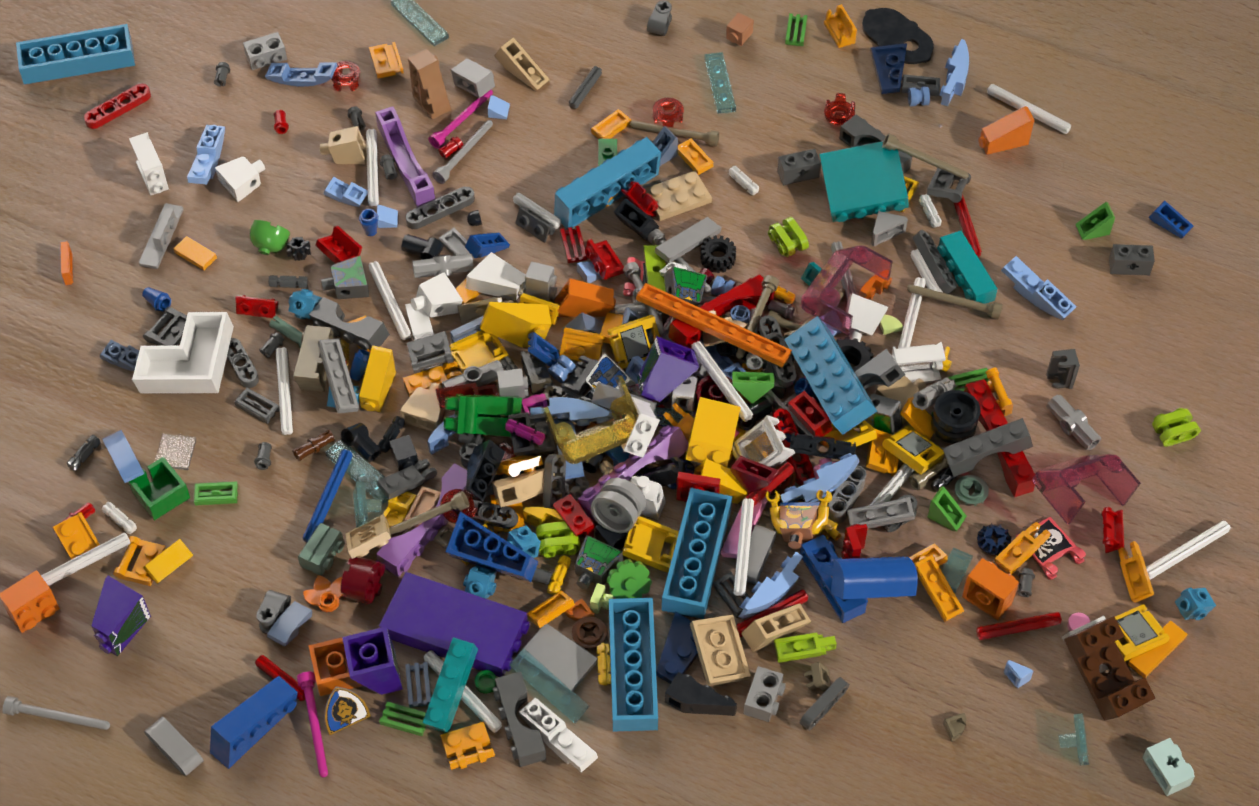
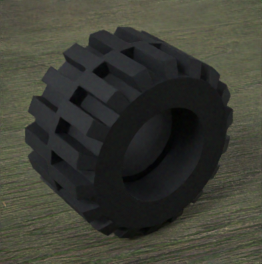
(855, 352)

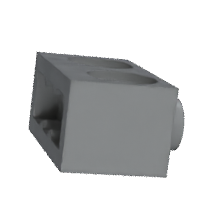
(265, 50)
(760, 693)

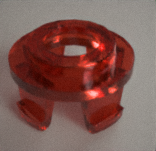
(343, 80)
(839, 104)
(668, 118)
(452, 516)

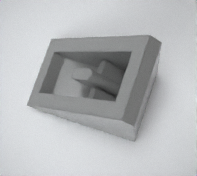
(887, 227)

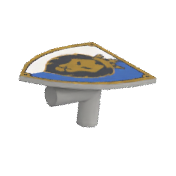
(344, 709)

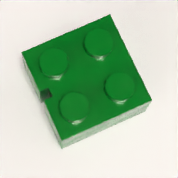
(164, 491)

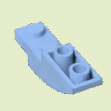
(956, 73)
(207, 155)
(1040, 293)
(575, 410)
(830, 478)
(771, 589)

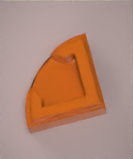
(579, 610)

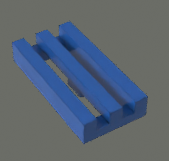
(542, 349)

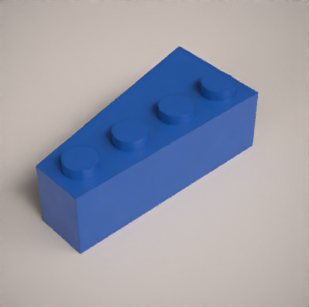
(482, 547)
(251, 721)

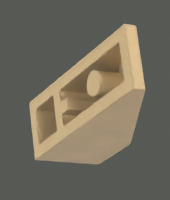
(521, 65)
(775, 626)

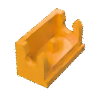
(840, 27)

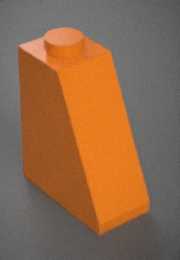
(1007, 132)
(586, 298)

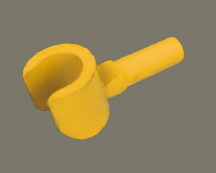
(947, 363)

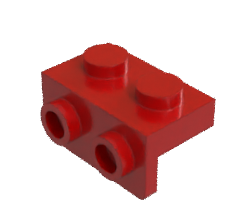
(339, 246)
(604, 259)
(574, 516)
(854, 541)

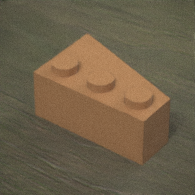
(428, 84)

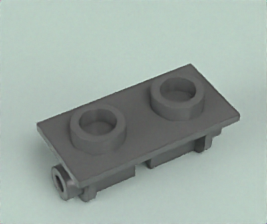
(534, 225)

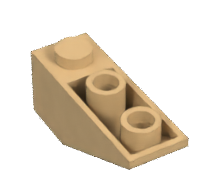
(519, 488)

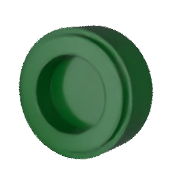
(485, 681)

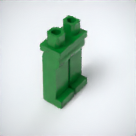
(468, 408)

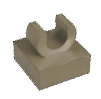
(820, 677)

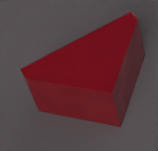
(752, 474)

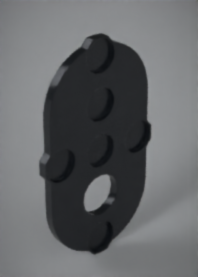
(891, 27)

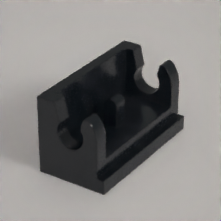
(664, 474)

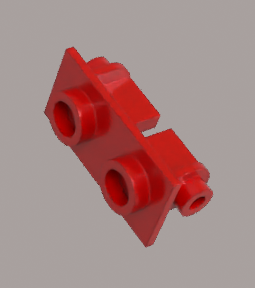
(635, 196)
(256, 306)
(1113, 529)

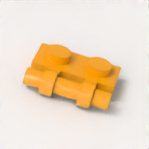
(467, 740)

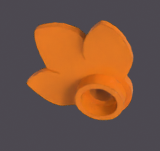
(324, 591)

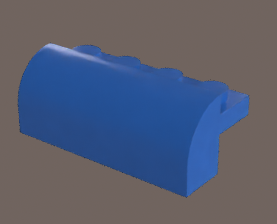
(872, 577)

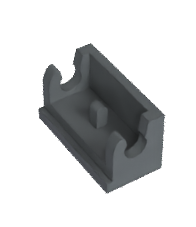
(1063, 366)
(536, 373)
(577, 380)

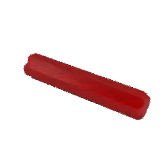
(783, 473)
(274, 671)

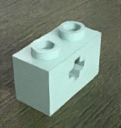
(1168, 766)

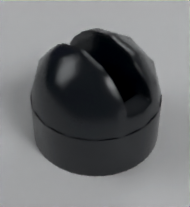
(474, 218)

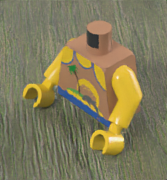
(799, 520)

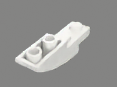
(557, 735)

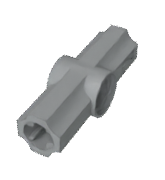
(441, 264)
(482, 375)
(929, 395)
(1073, 422)

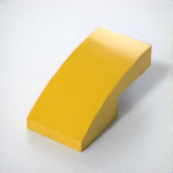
(398, 508)
(540, 515)
(168, 561)

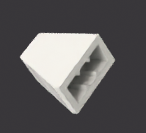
(496, 278)

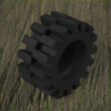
(718, 263)

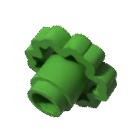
(629, 580)

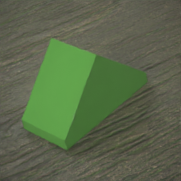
(1097, 223)
(752, 384)
(945, 510)

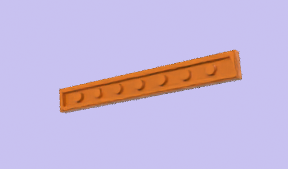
(713, 325)

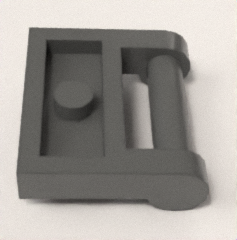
(941, 185)
(172, 333)
(427, 348)

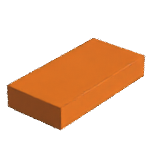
(66, 263)

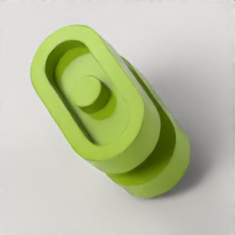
(788, 237)
(1175, 427)
(557, 540)

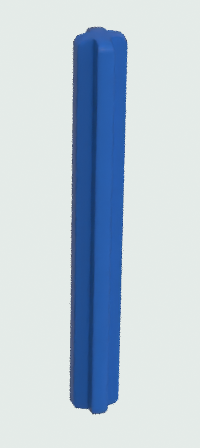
(329, 493)

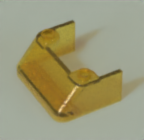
(598, 438)

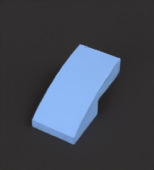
(345, 193)

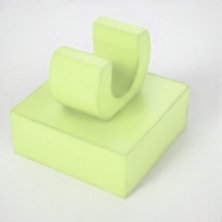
(600, 599)

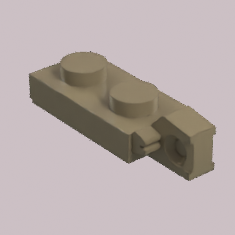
(476, 309)

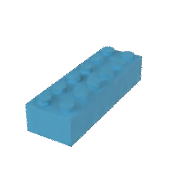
(75, 54)
(593, 190)
(830, 375)
(696, 553)
(633, 665)

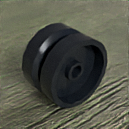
(955, 416)

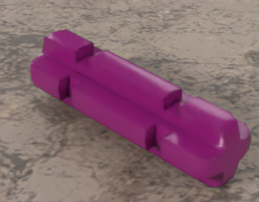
(525, 431)

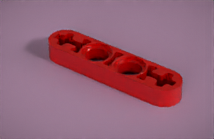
(119, 108)
(788, 422)

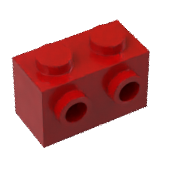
(810, 414)

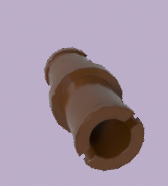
(313, 445)

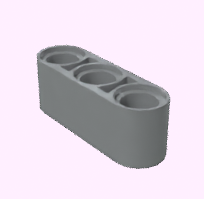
(844, 502)
(760, 547)
(174, 746)

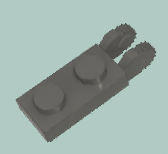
(406, 479)

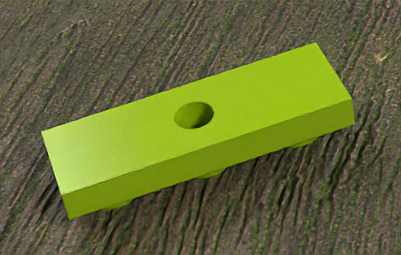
(653, 265)

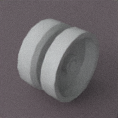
(618, 505)

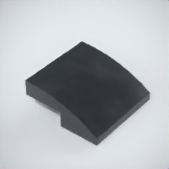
(529, 448)

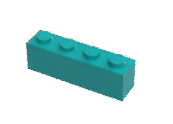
(967, 268)
(450, 685)

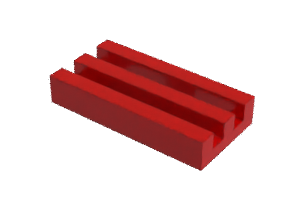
(571, 232)

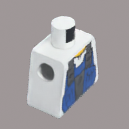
(604, 373)

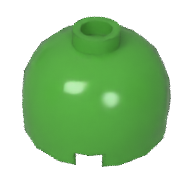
(267, 237)

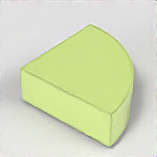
(890, 324)

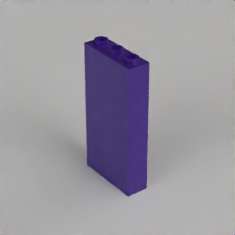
(432, 613)

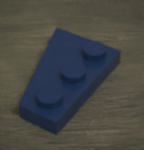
(889, 66)
(678, 650)

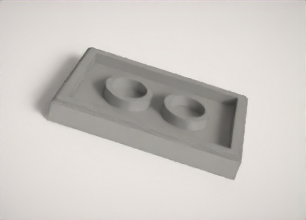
(561, 656)

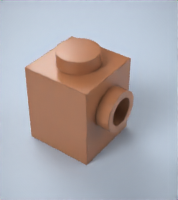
(739, 29)

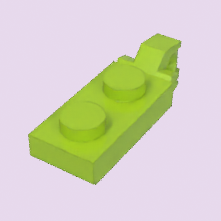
(803, 646)

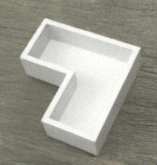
(193, 365)

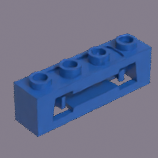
(819, 551)

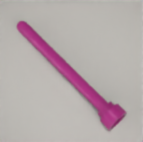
(438, 138)
(307, 681)

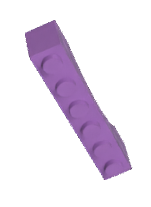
(411, 172)
(667, 444)
(403, 549)

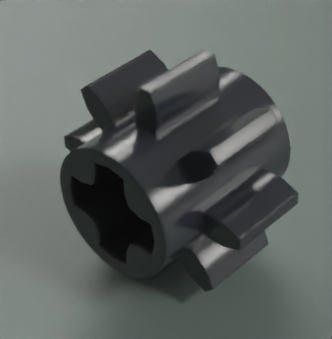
(298, 248)

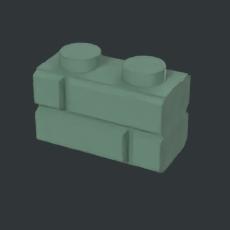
(321, 549)

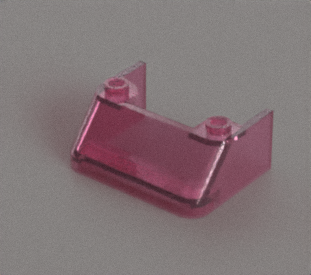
(822, 298)
(1059, 480)

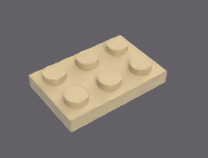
(679, 195)
(368, 536)
(720, 650)

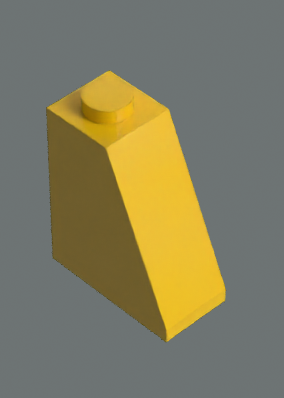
(377, 379)
(729, 484)

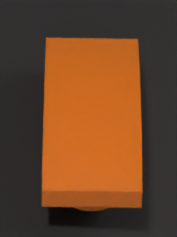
(874, 285)

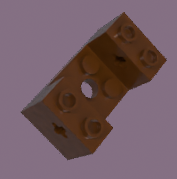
(1118, 690)

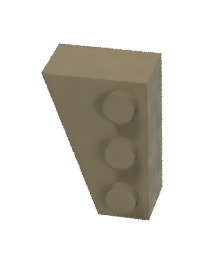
(309, 368)

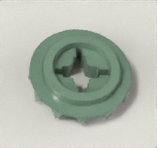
(965, 483)

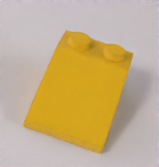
(516, 321)
(712, 432)

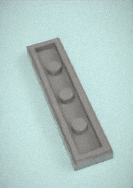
(687, 240)
(338, 376)

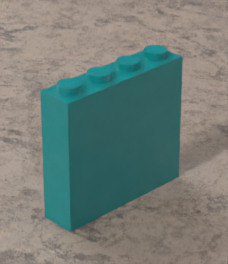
(863, 181)

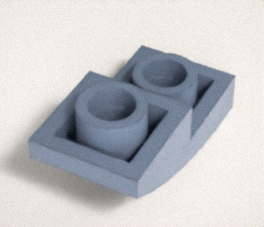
(120, 355)
(288, 624)

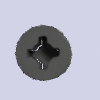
(466, 450)

